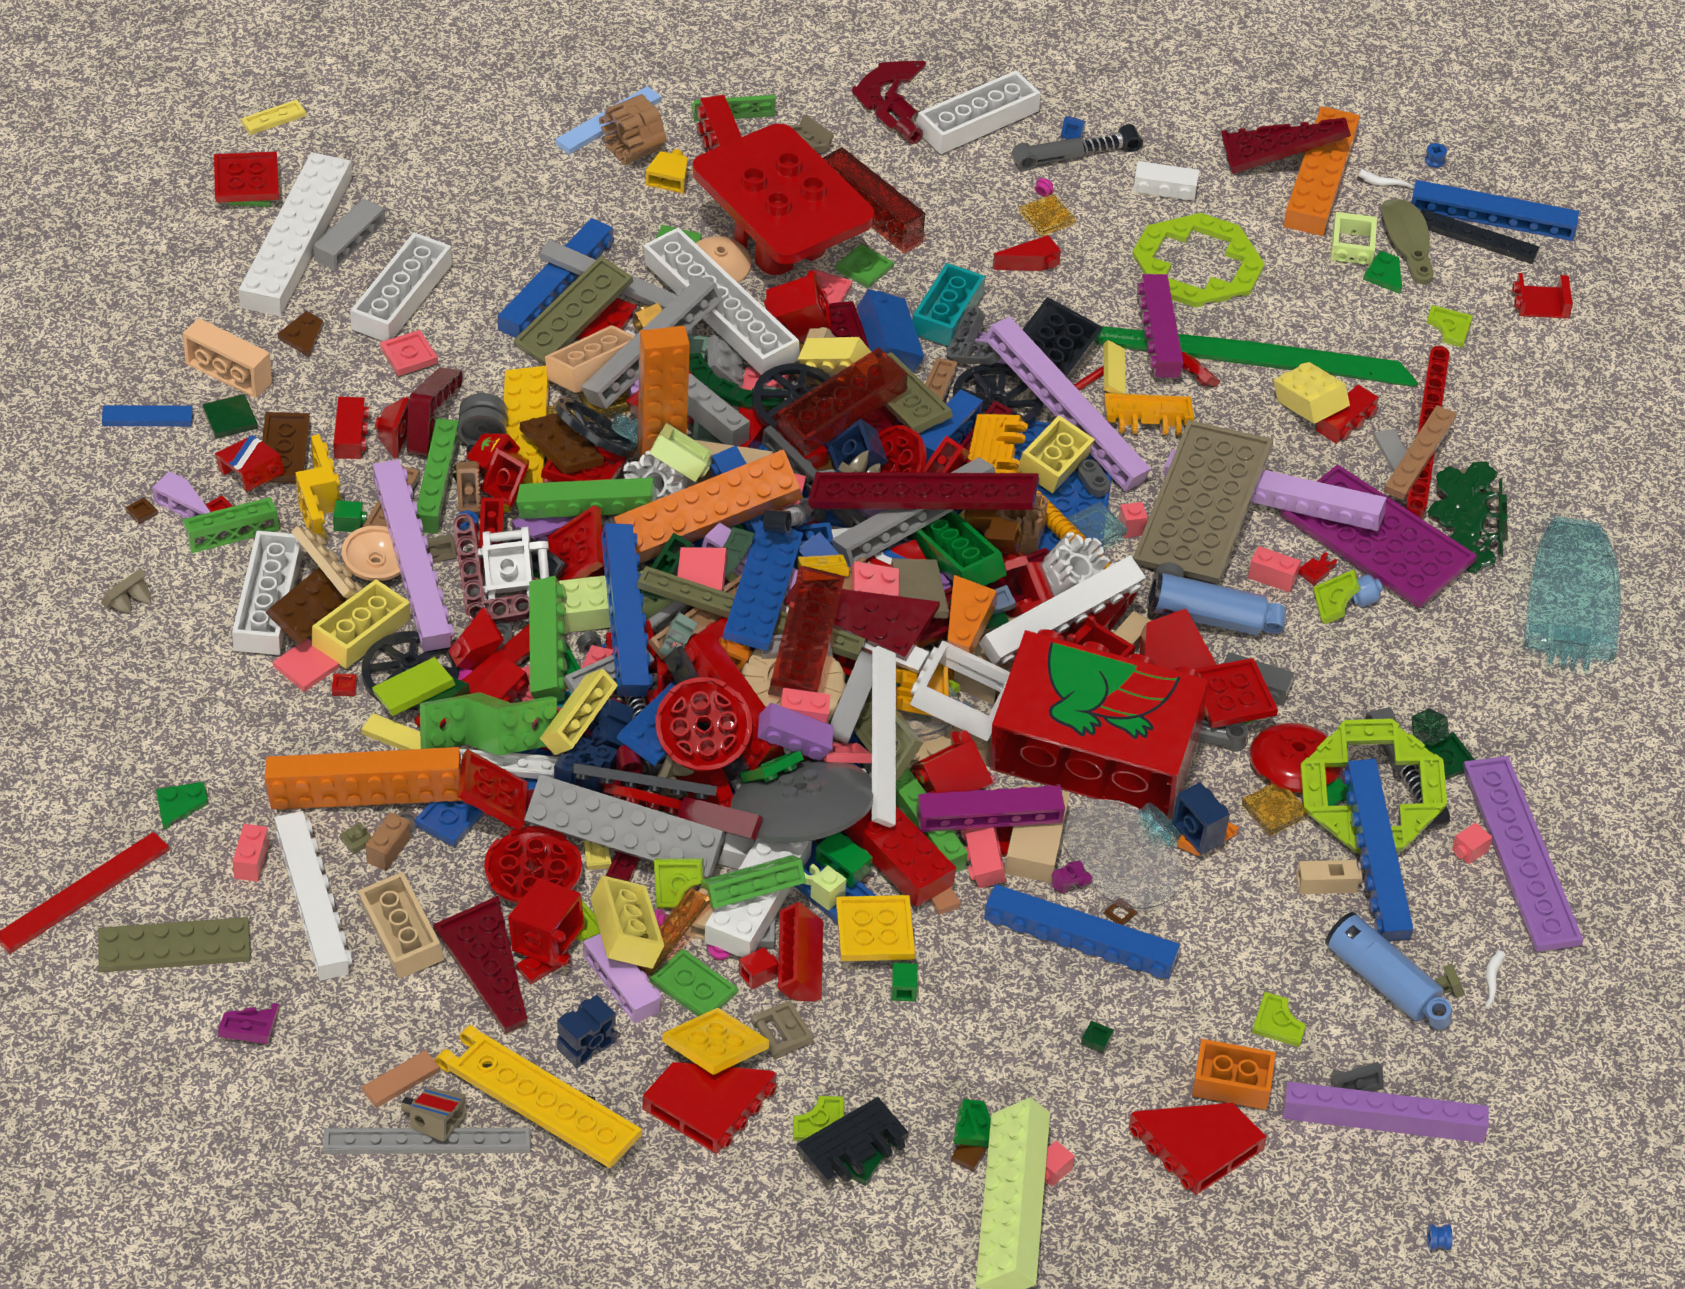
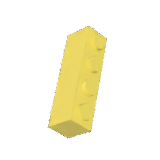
(578, 711)

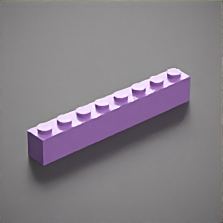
(1385, 1112)

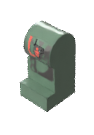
(677, 634)

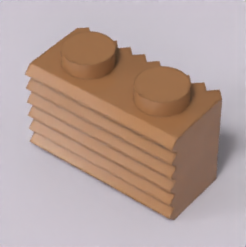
(468, 486)
(387, 841)

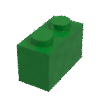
(844, 858)

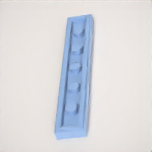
(592, 129)

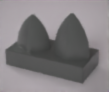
(1362, 1078)

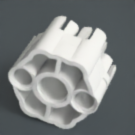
(652, 467)
(1073, 562)

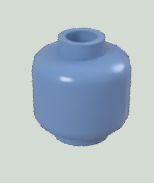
(1369, 591)

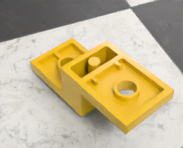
(317, 487)

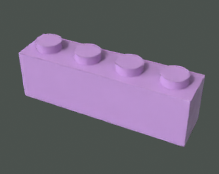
(624, 981)

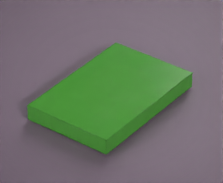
(693, 984)

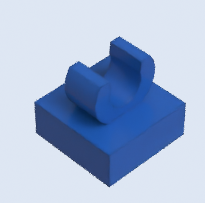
(1072, 128)

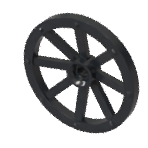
(792, 394)
(998, 394)
(592, 431)
(404, 661)

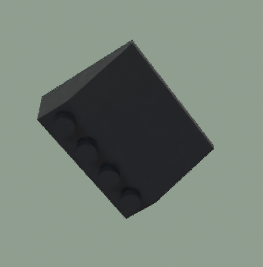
(1063, 335)

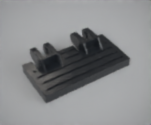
(852, 1141)

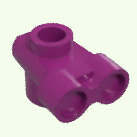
(1070, 875)

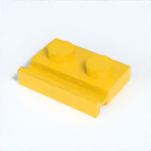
(829, 563)

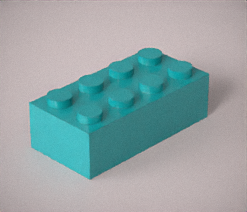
(946, 303)

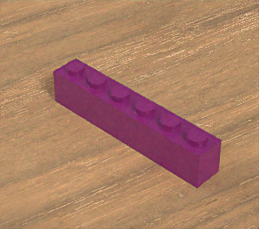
(1160, 326)
(990, 808)

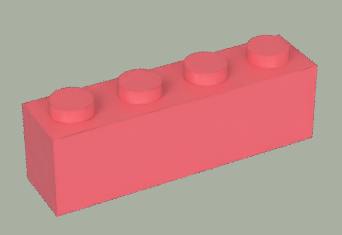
(985, 856)

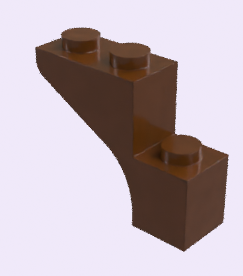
(1001, 533)

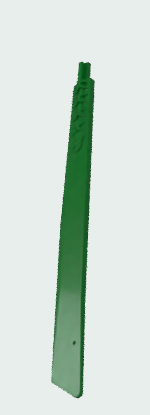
(1272, 356)

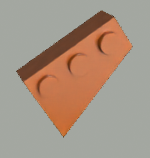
(969, 613)

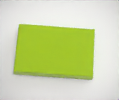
(413, 686)

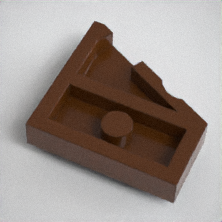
(302, 333)

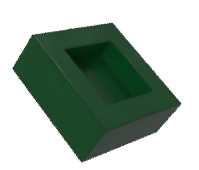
(1097, 1036)

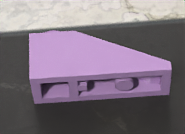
(178, 496)

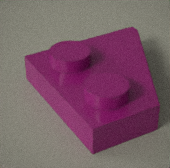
(249, 1024)

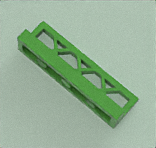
(745, 106)
(230, 520)
(754, 881)

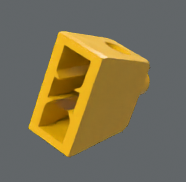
(668, 171)

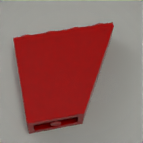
(1175, 642)
(708, 1105)
(1198, 1141)

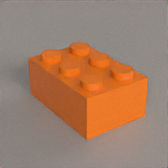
(1233, 1074)

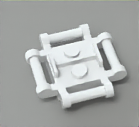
(510, 564)

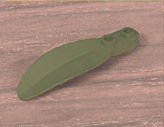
(1410, 236)

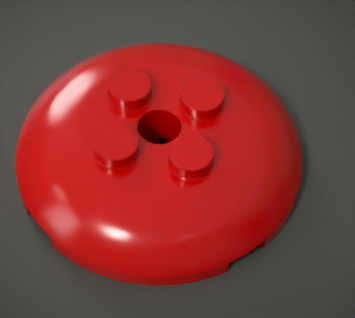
(903, 450)
(709, 702)
(1282, 749)
(532, 848)

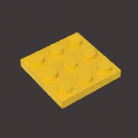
(875, 928)
(715, 1041)

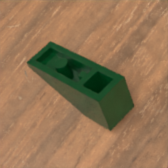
(669, 556)

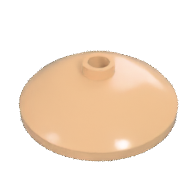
(728, 255)
(370, 554)

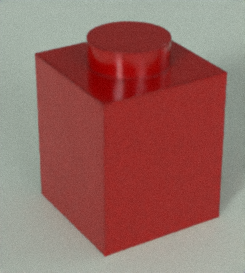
(758, 968)

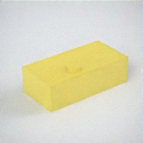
(360, 623)
(627, 922)

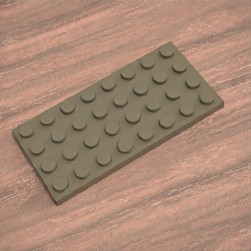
(1203, 500)

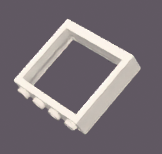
(948, 708)

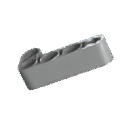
(853, 698)

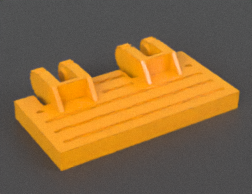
(1149, 410)
(995, 440)
(907, 679)

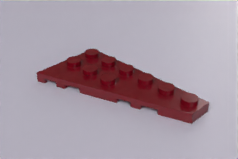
(1275, 142)
(883, 619)
(484, 955)

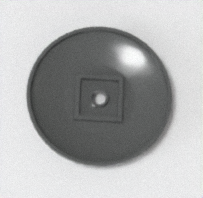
(807, 801)

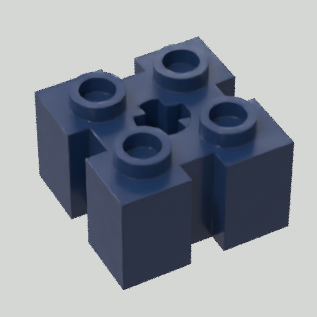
(608, 724)
(585, 754)
(586, 1031)

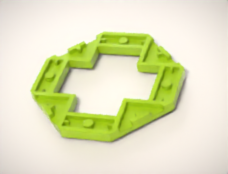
(1216, 289)
(1407, 751)

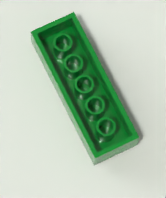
(960, 550)

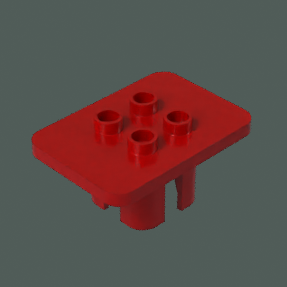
(782, 197)

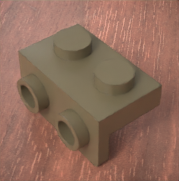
(814, 134)

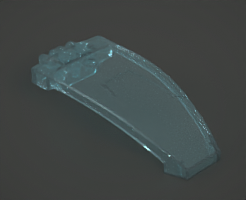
(1574, 593)

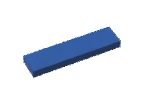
(147, 415)

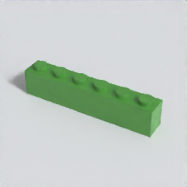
(437, 474)
(575, 497)
(547, 638)
(946, 841)

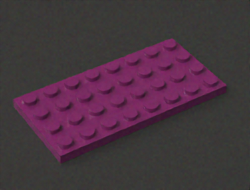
(1402, 554)

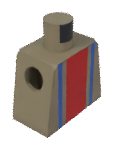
(435, 1112)

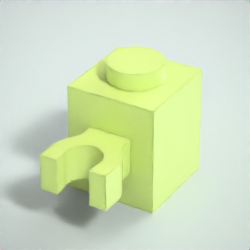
(825, 885)

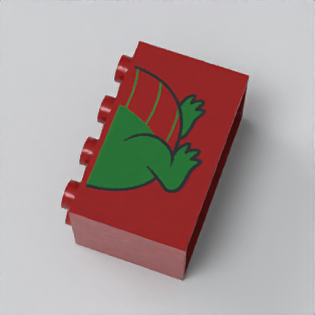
(1097, 722)

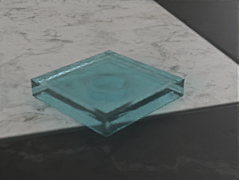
(1098, 523)

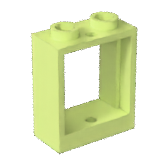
(1355, 225)
(681, 453)

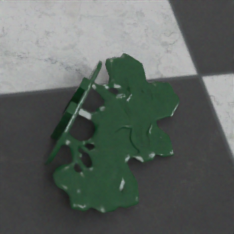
(1467, 509)

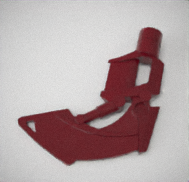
(869, 94)

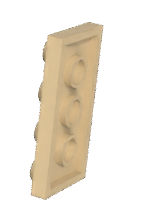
(327, 561)

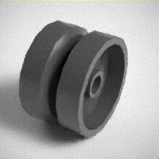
(481, 415)

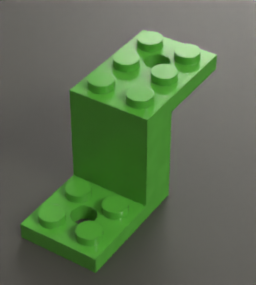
(486, 723)

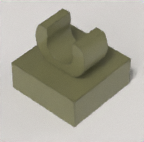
(355, 838)
(1451, 981)

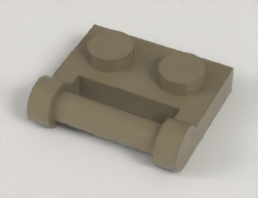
(789, 1025)

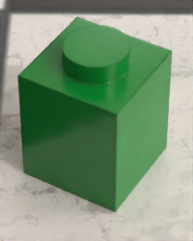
(348, 516)
(904, 982)

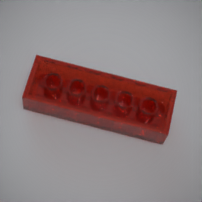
(894, 214)
(841, 401)
(807, 631)

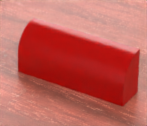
(1036, 585)
(800, 953)

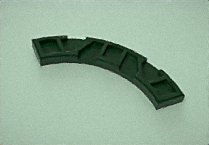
(725, 389)
(737, 547)

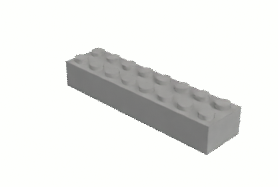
(621, 824)

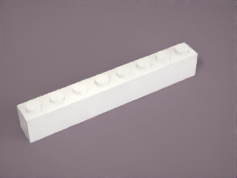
(1065, 609)
(312, 896)

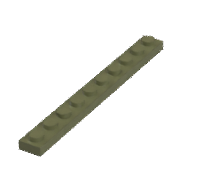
(721, 603)

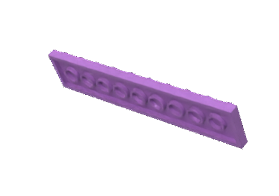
(1522, 854)

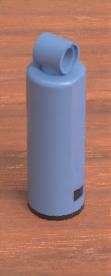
(1215, 605)
(1389, 970)

